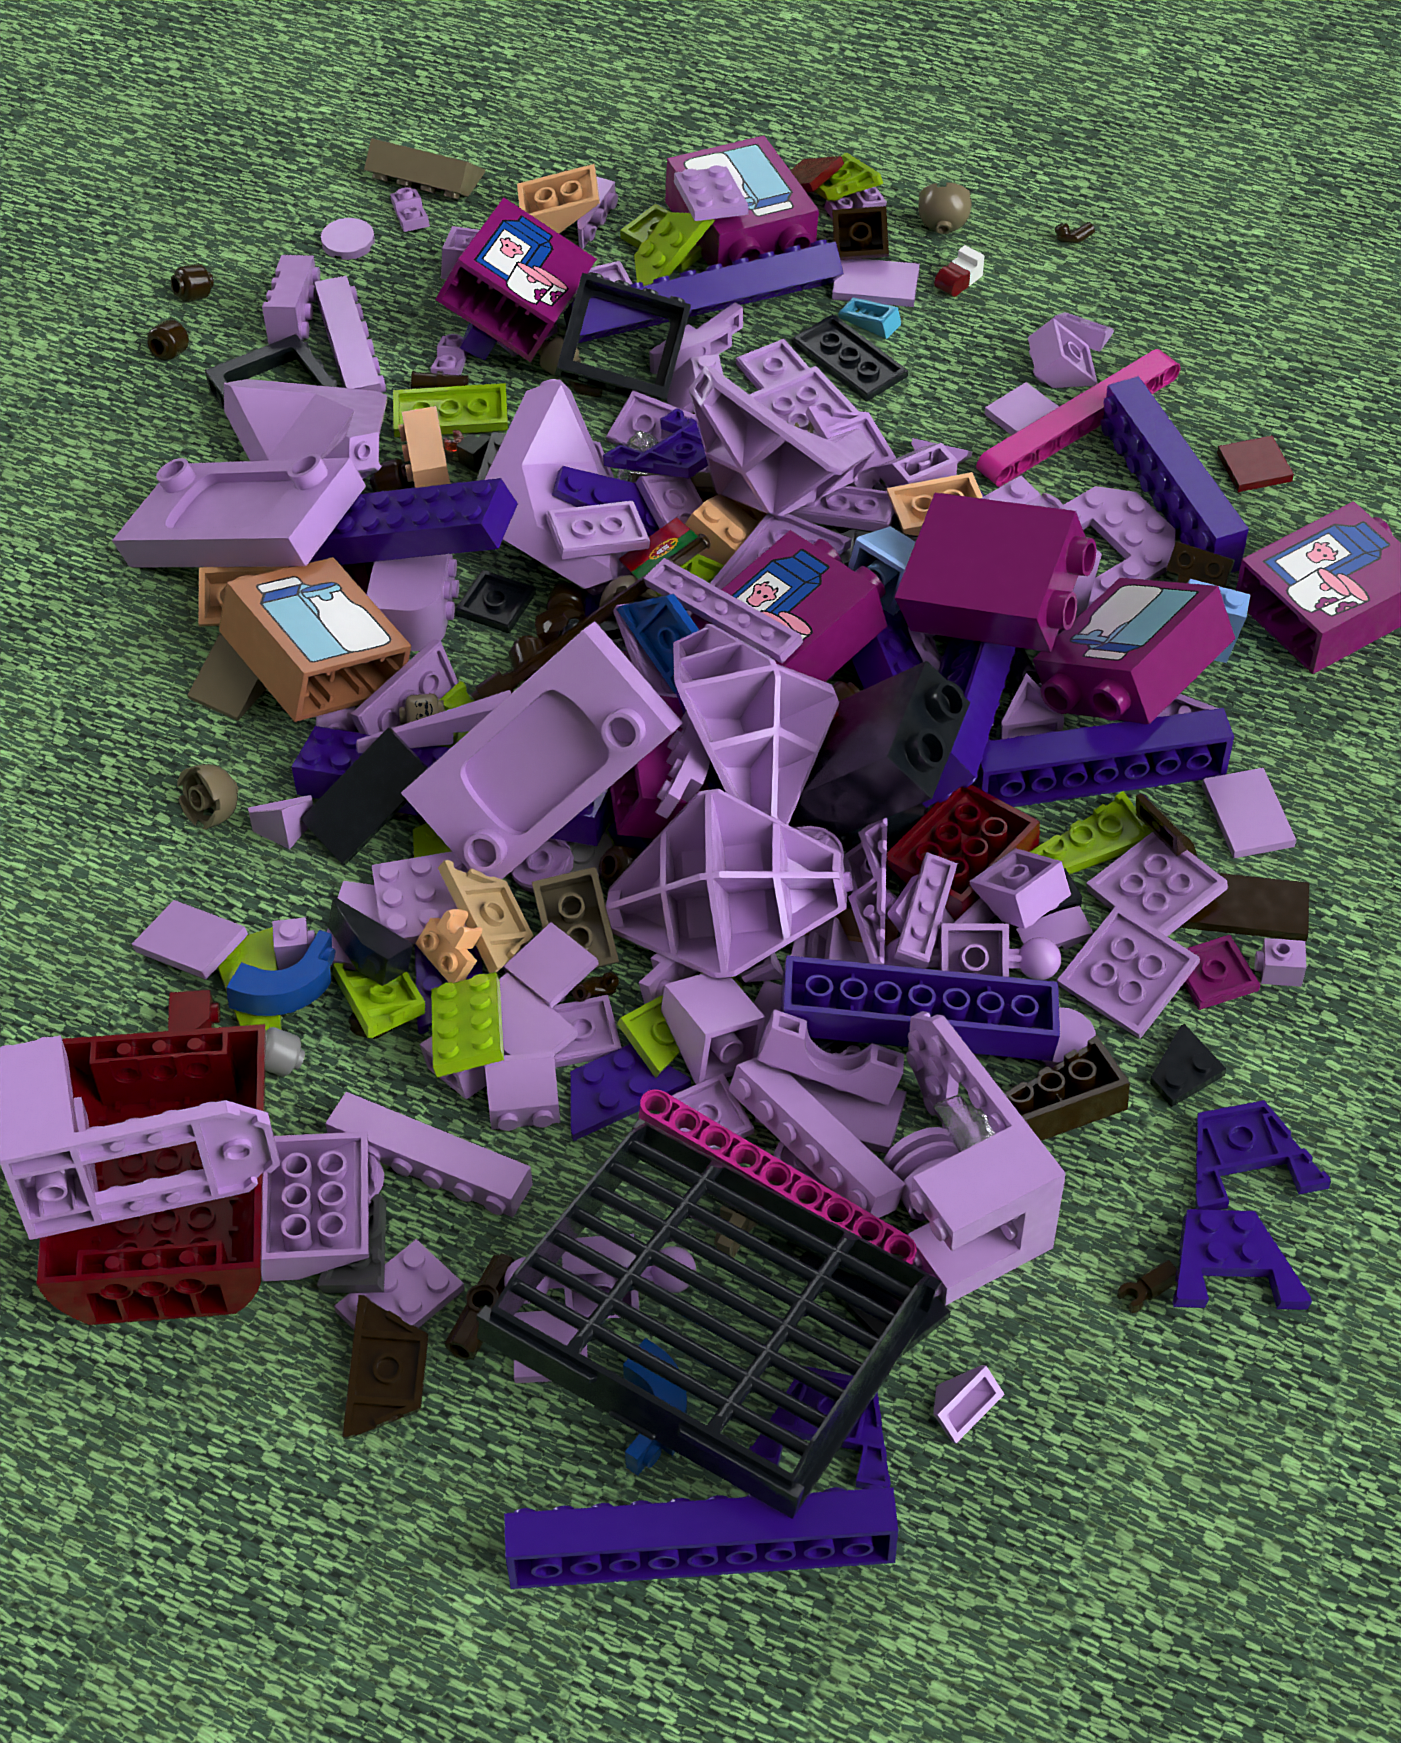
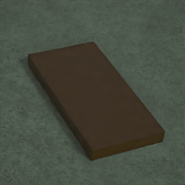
(1257, 909)

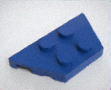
(656, 626)

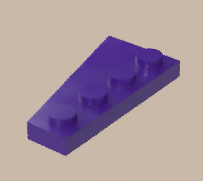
(588, 489)

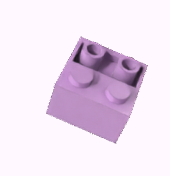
(918, 466)

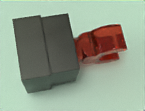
(469, 449)

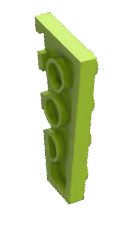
(1098, 838)
(258, 952)
(651, 1035)

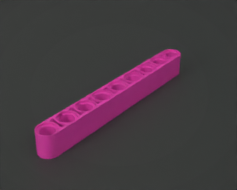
(1069, 421)
(769, 1168)

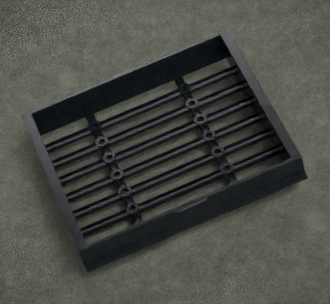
(655, 1417)

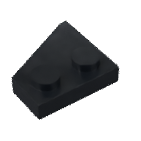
(1185, 1068)

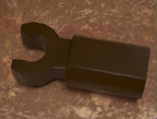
(1149, 1285)

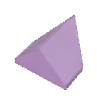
(1029, 713)
(281, 820)

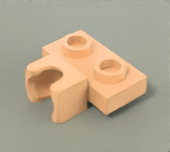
(447, 944)

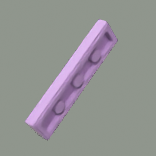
(925, 910)

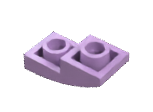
(866, 198)
(409, 209)
(449, 355)
(1062, 928)

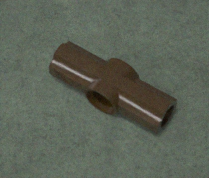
(463, 1337)

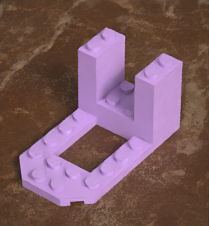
(1122, 521)
(53, 1152)
(994, 1199)

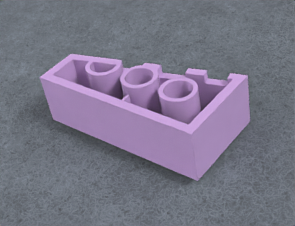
(291, 298)

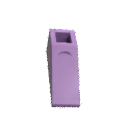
(597, 216)

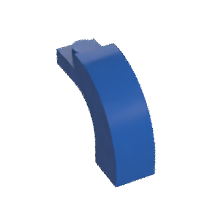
(283, 990)
(642, 1450)

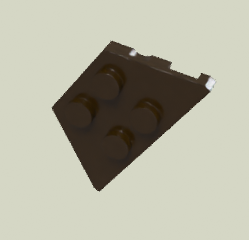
(384, 1369)

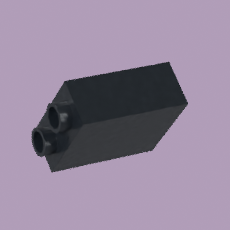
(883, 751)

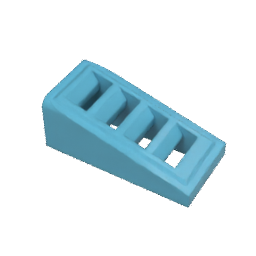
(880, 320)

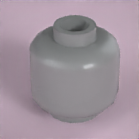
(282, 1052)

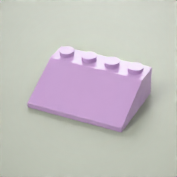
(315, 1205)

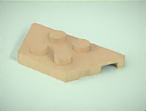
(493, 909)

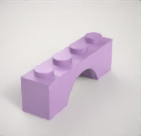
(869, 1073)

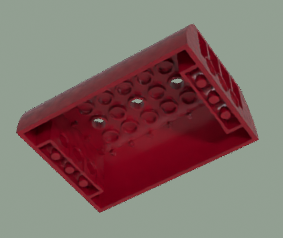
(181, 1258)

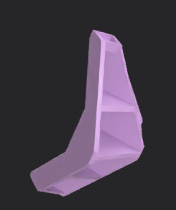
(304, 419)
(539, 442)
(762, 457)
(753, 717)
(726, 887)

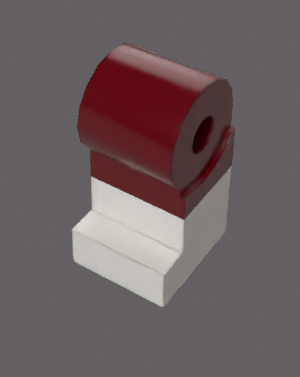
(960, 272)

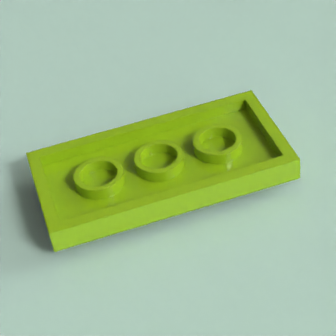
(458, 407)
(467, 1024)

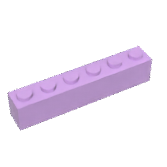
(348, 335)
(816, 1137)
(435, 1155)

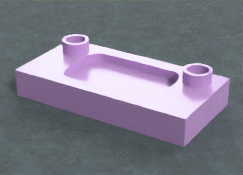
(239, 513)
(542, 755)

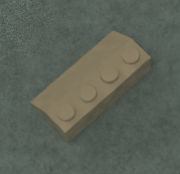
(422, 168)

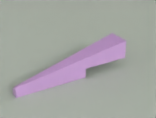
(439, 728)
(868, 898)

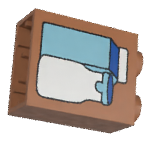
(312, 637)

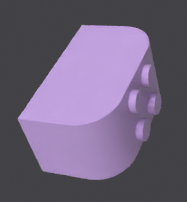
(416, 595)

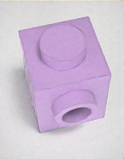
(291, 941)
(1281, 962)

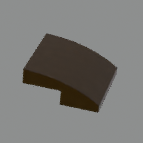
(1162, 826)

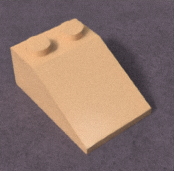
(560, 197)
(913, 500)
(723, 524)

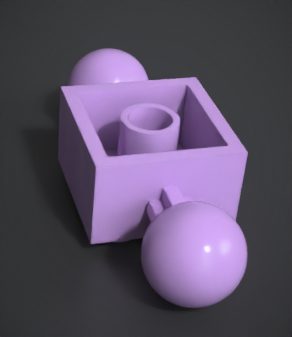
(986, 952)
(604, 1281)

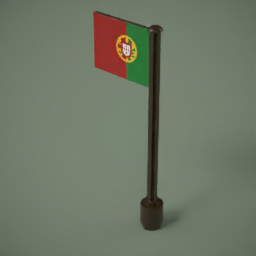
(671, 542)

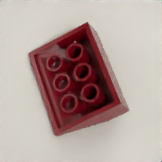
(967, 830)

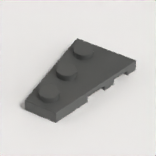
(365, 1274)

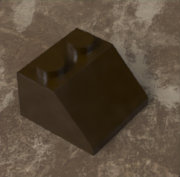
(861, 232)

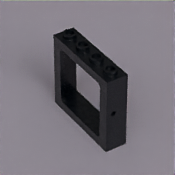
(645, 300)
(264, 360)

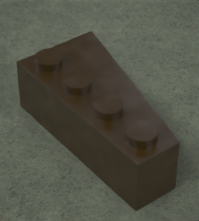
(1073, 1092)

